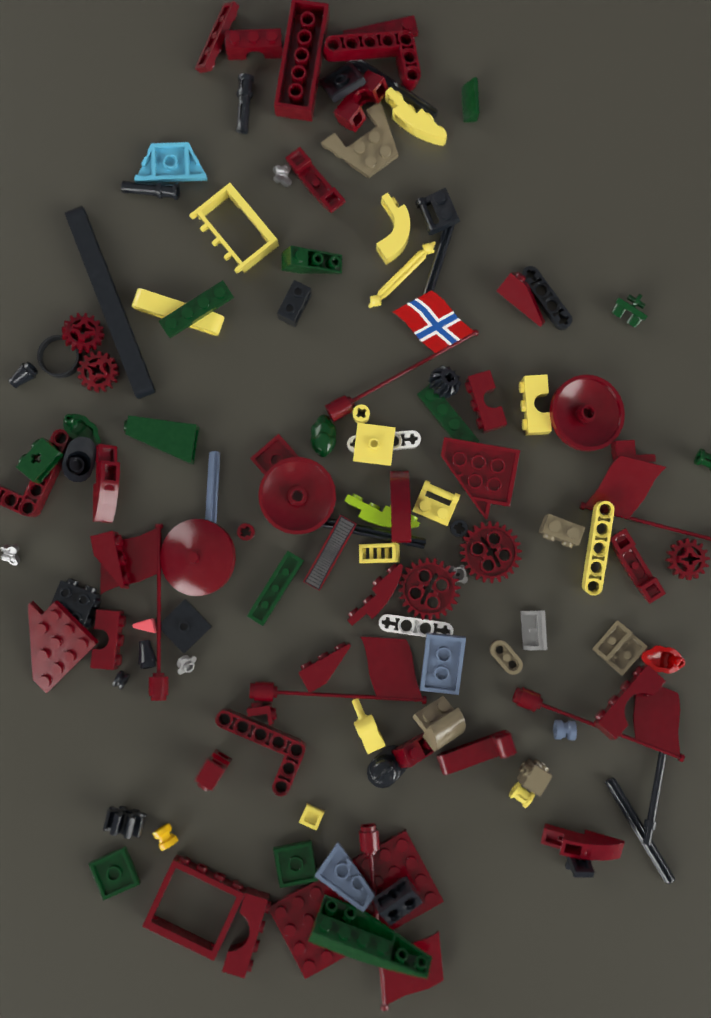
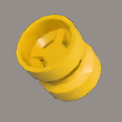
(165, 837)

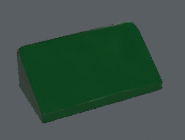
(470, 101)

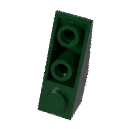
(310, 261)

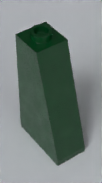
(167, 436)

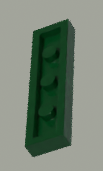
(196, 309)
(446, 415)
(275, 588)

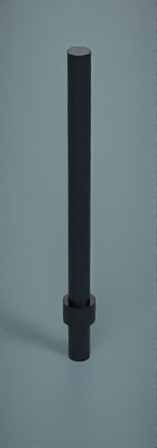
(650, 823)

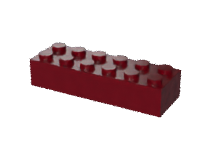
(301, 60)

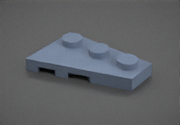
(344, 878)

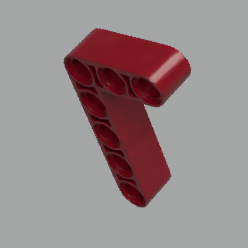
(378, 49)
(46, 485)
(268, 742)

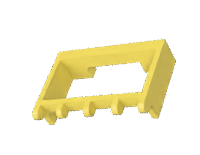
(230, 192)

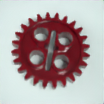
(475, 561)
(444, 597)

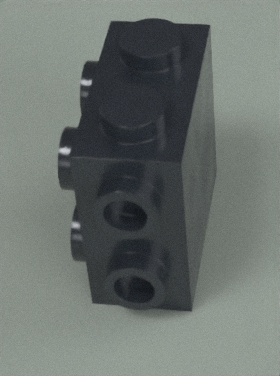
(78, 600)

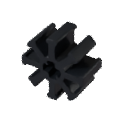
(124, 822)

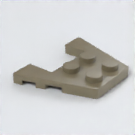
(370, 151)

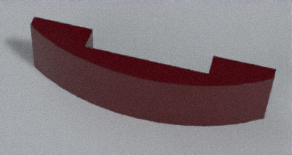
(314, 181)
(400, 507)
(635, 566)

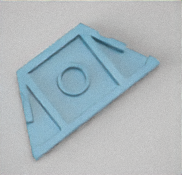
(170, 164)

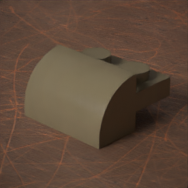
(440, 723)

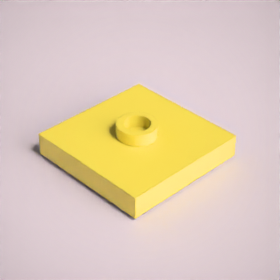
(374, 444)

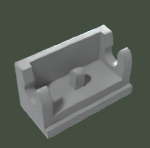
(533, 630)

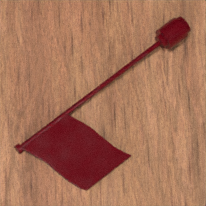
(626, 488)
(142, 563)
(389, 670)
(654, 718)
(396, 984)

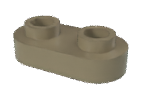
(506, 656)

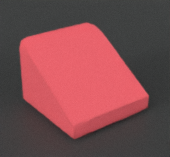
(147, 625)

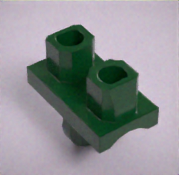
(636, 316)

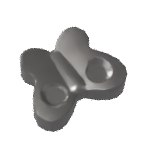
(281, 175)
(10, 554)

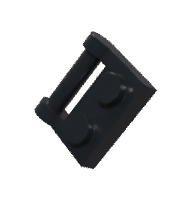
(444, 209)

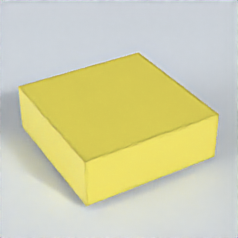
(311, 816)

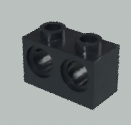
(294, 303)
(397, 900)

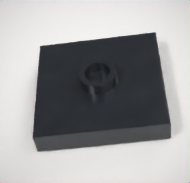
(342, 82)
(185, 626)

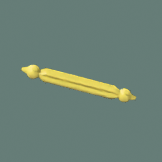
(403, 273)

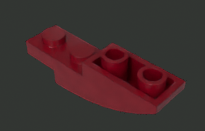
(107, 483)
(383, 589)
(582, 846)

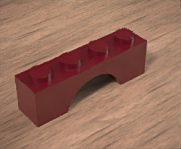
(612, 719)
(239, 955)

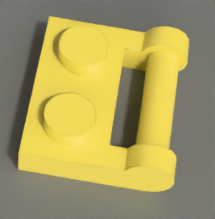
(433, 509)

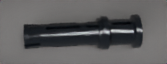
(245, 95)
(160, 189)

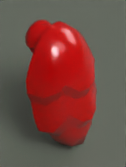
(663, 659)

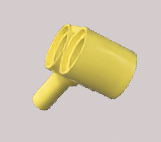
(367, 729)

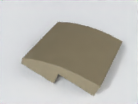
(619, 648)

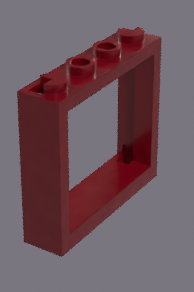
(181, 935)

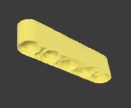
(162, 306)
(591, 555)

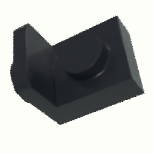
(580, 868)

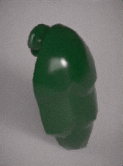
(79, 426)
(323, 436)

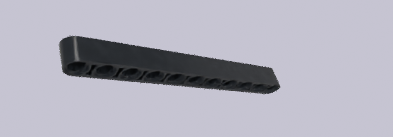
(110, 302)

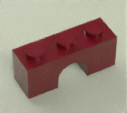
(242, 42)
(349, 111)
(488, 418)
(112, 623)
(212, 770)

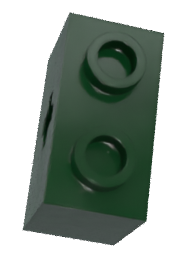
(49, 458)

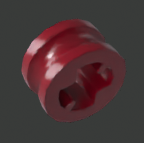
(244, 526)

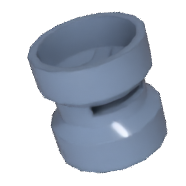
(565, 730)

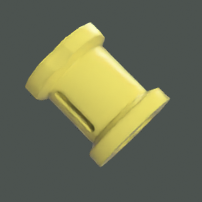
(362, 408)
(522, 795)

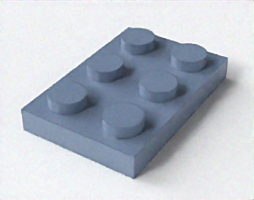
(442, 663)

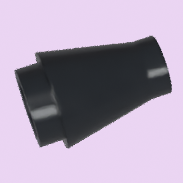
(23, 374)
(146, 655)

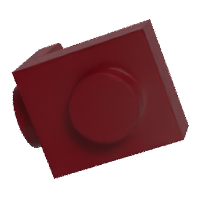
(259, 708)

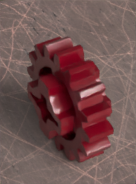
(92, 334)
(96, 378)
(688, 567)

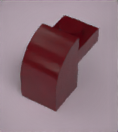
(628, 449)

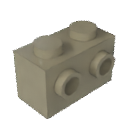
(562, 530)
(534, 776)

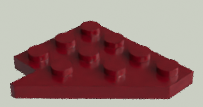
(482, 470)
(56, 643)

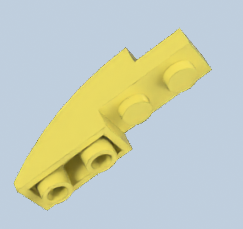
(418, 124)

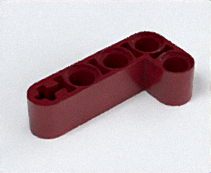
(476, 752)

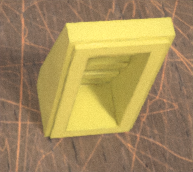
(395, 553)

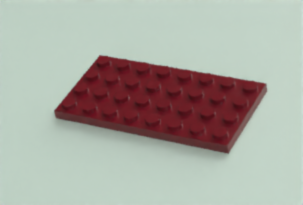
(299, 909)

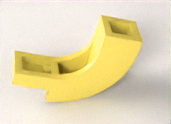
(395, 243)

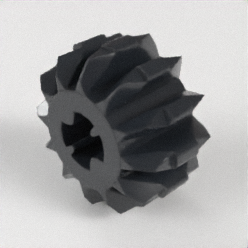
(444, 382)

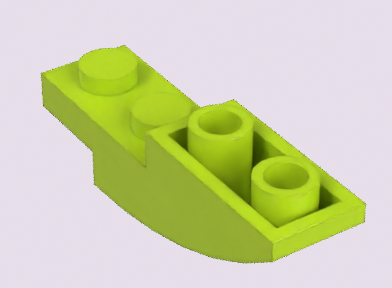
(372, 514)

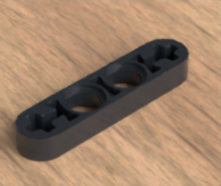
(550, 295)

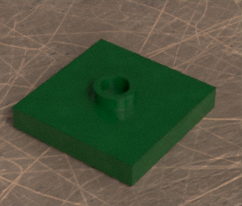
(295, 863)
(114, 873)

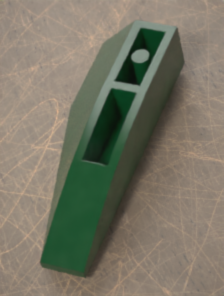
(366, 939)

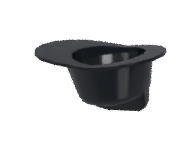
(79, 459)
(384, 768)

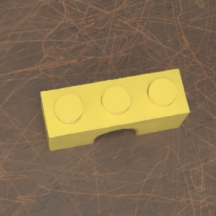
(534, 421)

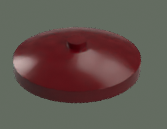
(587, 413)
(297, 495)
(197, 557)

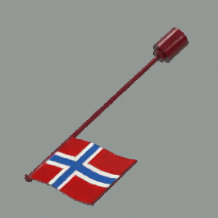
(432, 324)

